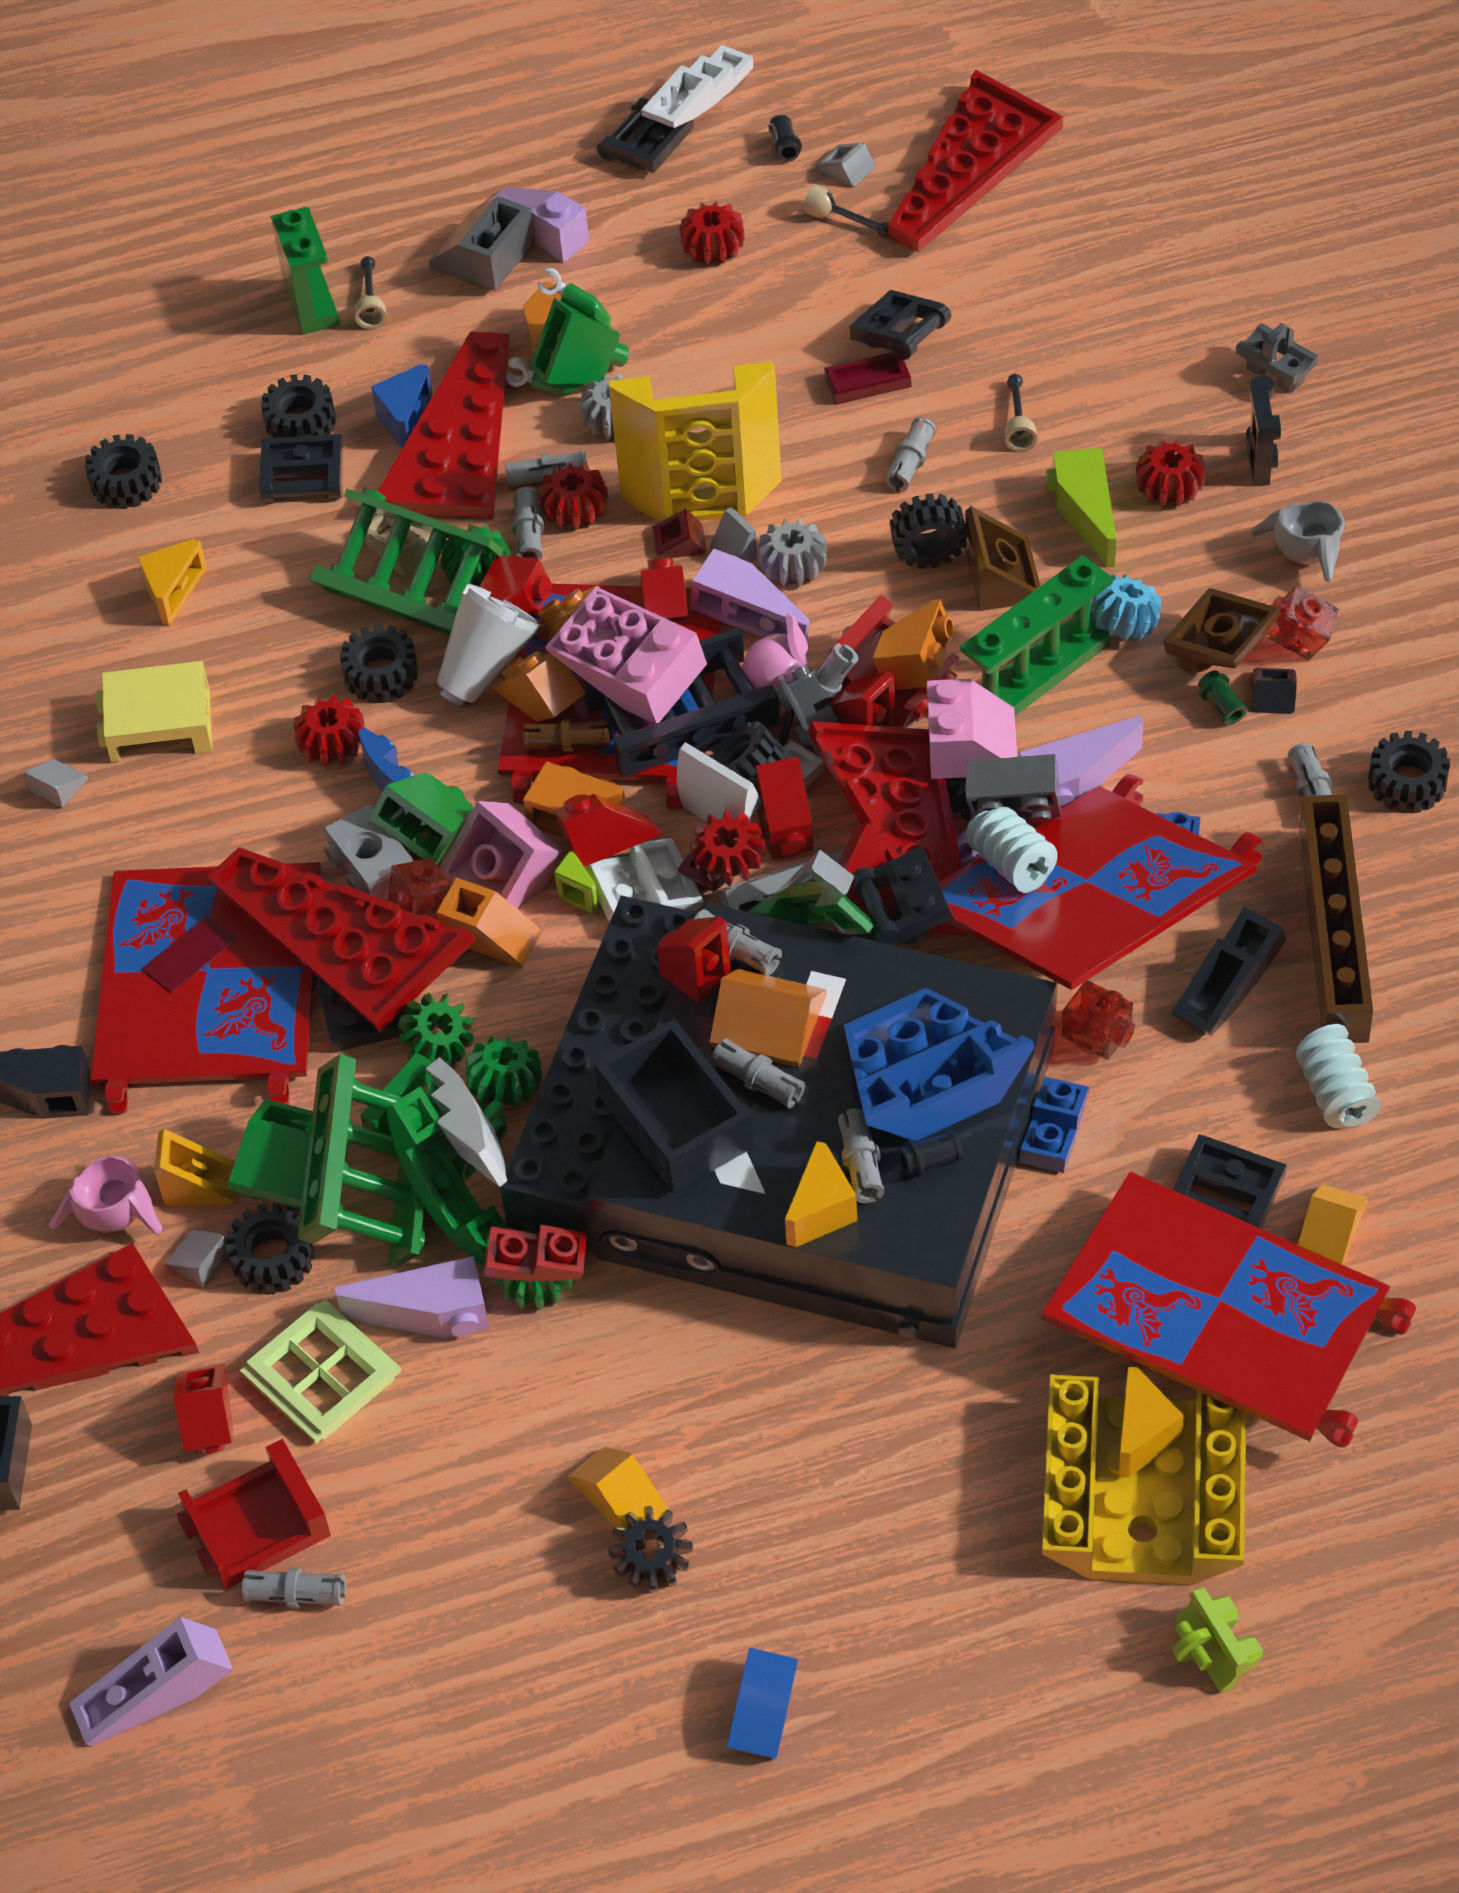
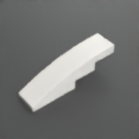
(699, 87)
(466, 1123)

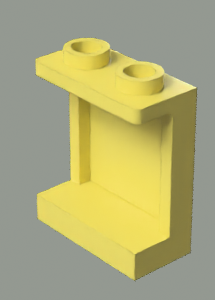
(154, 707)

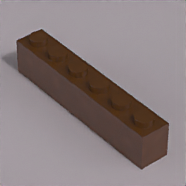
(1335, 915)

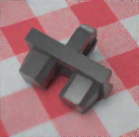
(1262, 350)

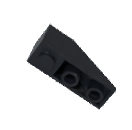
(46, 1081)

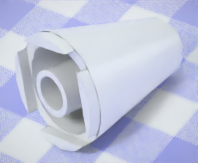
(482, 644)

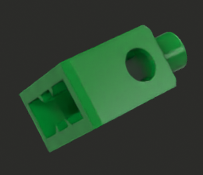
(422, 814)

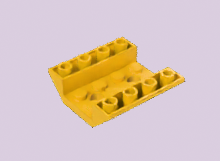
(665, 461)
(1185, 1494)

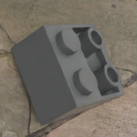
(487, 243)
(1020, 783)

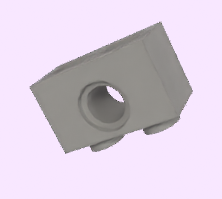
(364, 852)

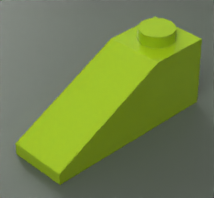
(1084, 498)

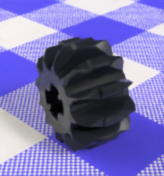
(637, 1538)

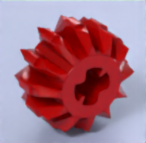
(712, 232)
(1170, 473)
(573, 495)
(328, 730)
(743, 843)

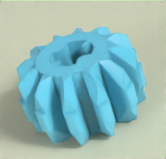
(1126, 608)

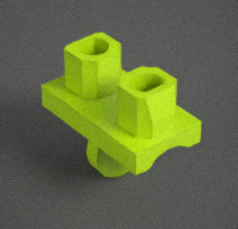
(1210, 1642)

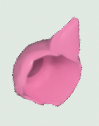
(776, 656)
(108, 1197)

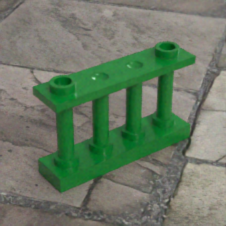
(376, 591)
(1038, 615)
(328, 1170)

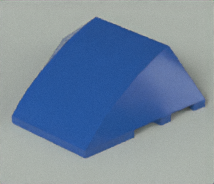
(930, 1064)

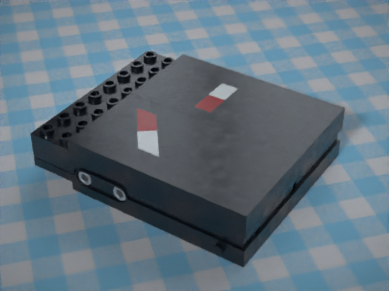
(908, 1255)

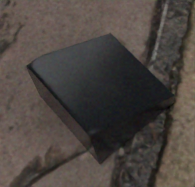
(1274, 690)

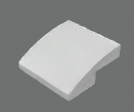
(711, 788)
(646, 875)

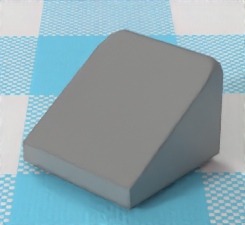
(847, 163)
(735, 537)
(54, 781)
(199, 1256)

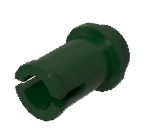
(1216, 689)

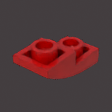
(543, 1256)

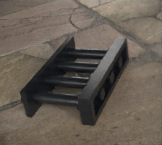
(701, 728)

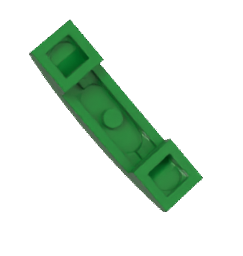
(815, 905)
(435, 1177)

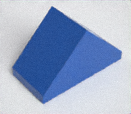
(402, 401)

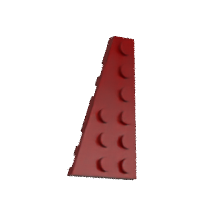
(973, 153)
(455, 446)
(890, 783)
(347, 938)
(89, 1325)

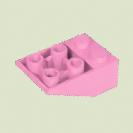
(629, 654)

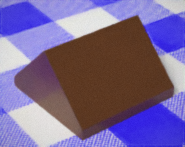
(998, 561)

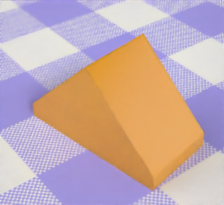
(172, 575)
(191, 1173)
(821, 1201)
(1332, 1222)
(1149, 1424)
(617, 1486)

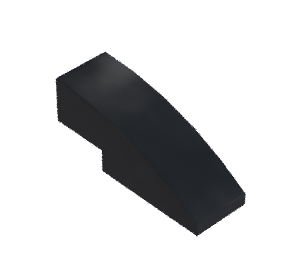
(1230, 972)

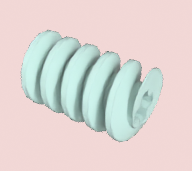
(1012, 848)
(1337, 1077)

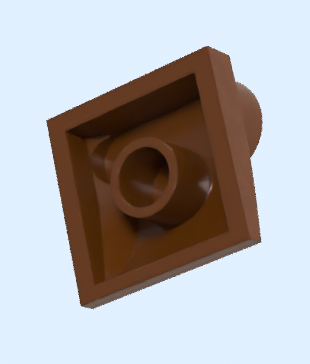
(1219, 631)

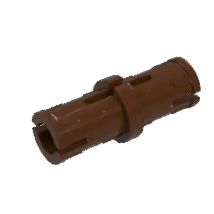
(567, 735)

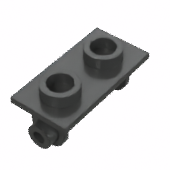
(801, 695)

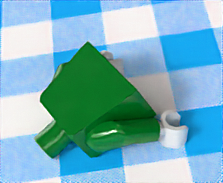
(573, 345)

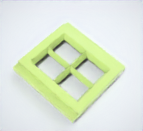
(289, 1398)

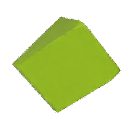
(576, 884)

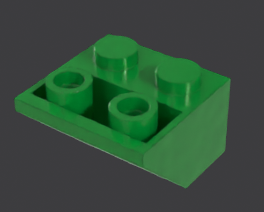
(274, 1154)

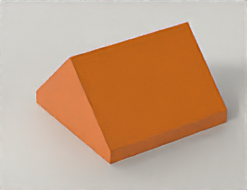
(766, 1015)

